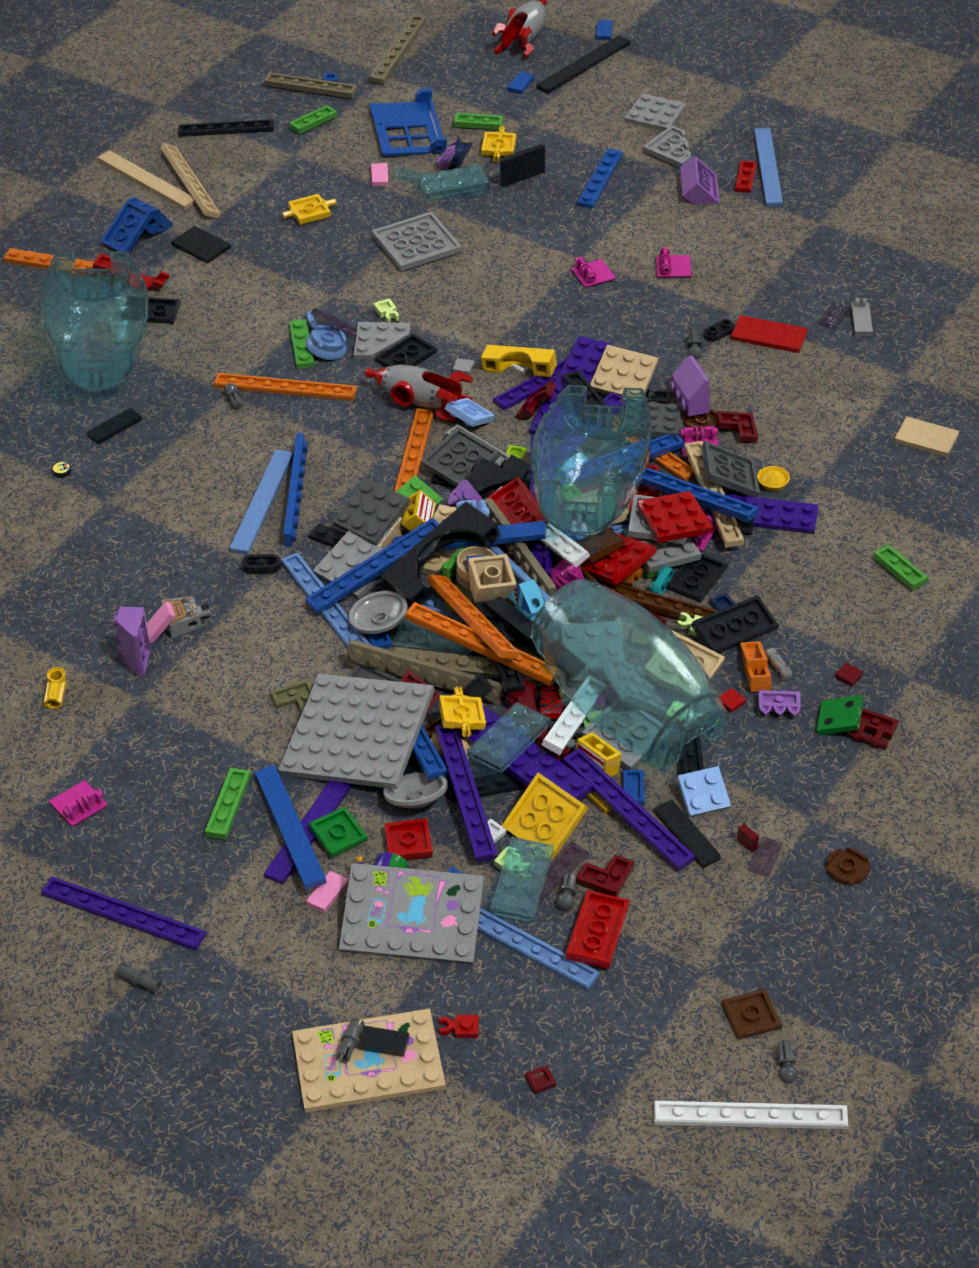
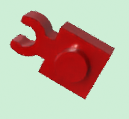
(464, 1026)

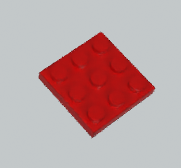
(674, 516)
(621, 562)

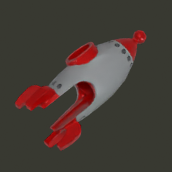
(522, 24)
(421, 387)

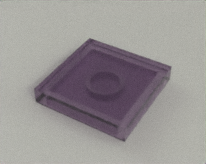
(333, 321)

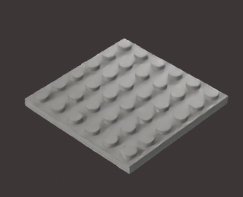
(357, 731)

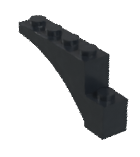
(489, 477)

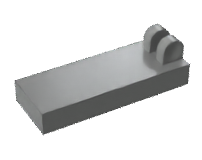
(861, 318)

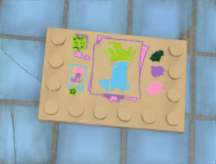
(368, 1074)

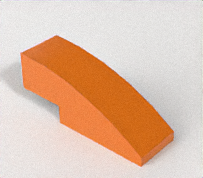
(756, 666)

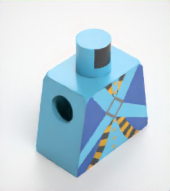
(526, 599)

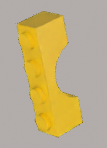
(498, 358)

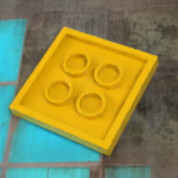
(545, 814)

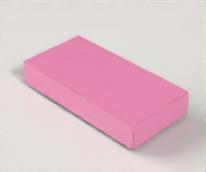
(379, 174)
(160, 621)
(326, 894)

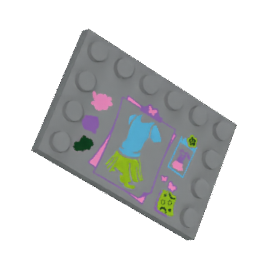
(412, 913)

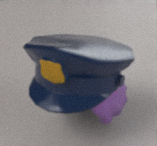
(454, 154)

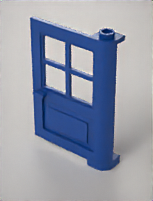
(409, 115)

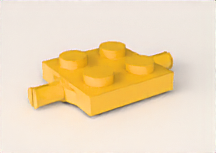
(498, 143)
(309, 209)
(462, 712)

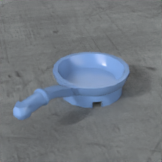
(324, 340)

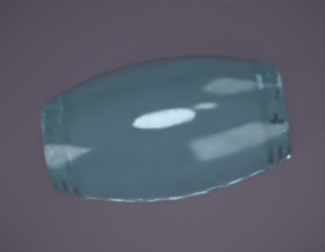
(94, 319)
(590, 459)
(627, 671)

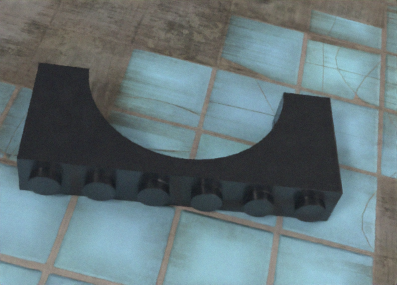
(463, 525)

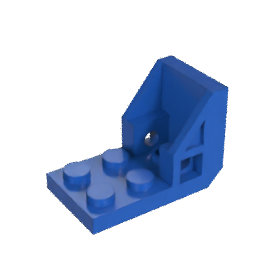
(131, 222)

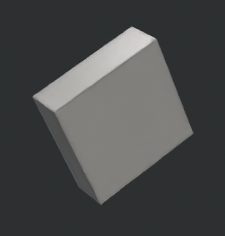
(464, 366)

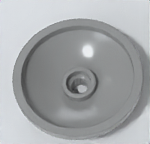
(378, 612)
(416, 791)

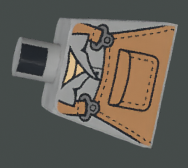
(186, 614)

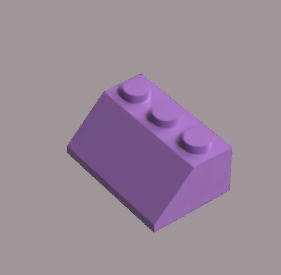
(699, 182)
(691, 387)
(133, 638)

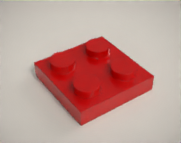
(409, 839)

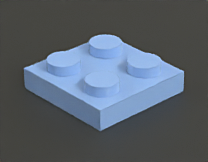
(469, 412)
(703, 791)

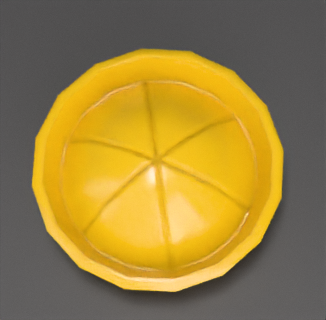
(773, 478)

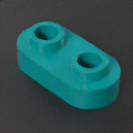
(663, 577)

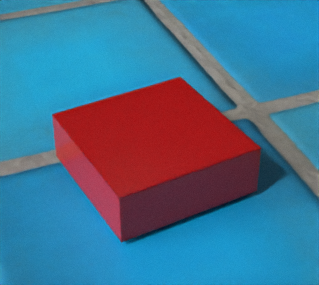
(732, 700)

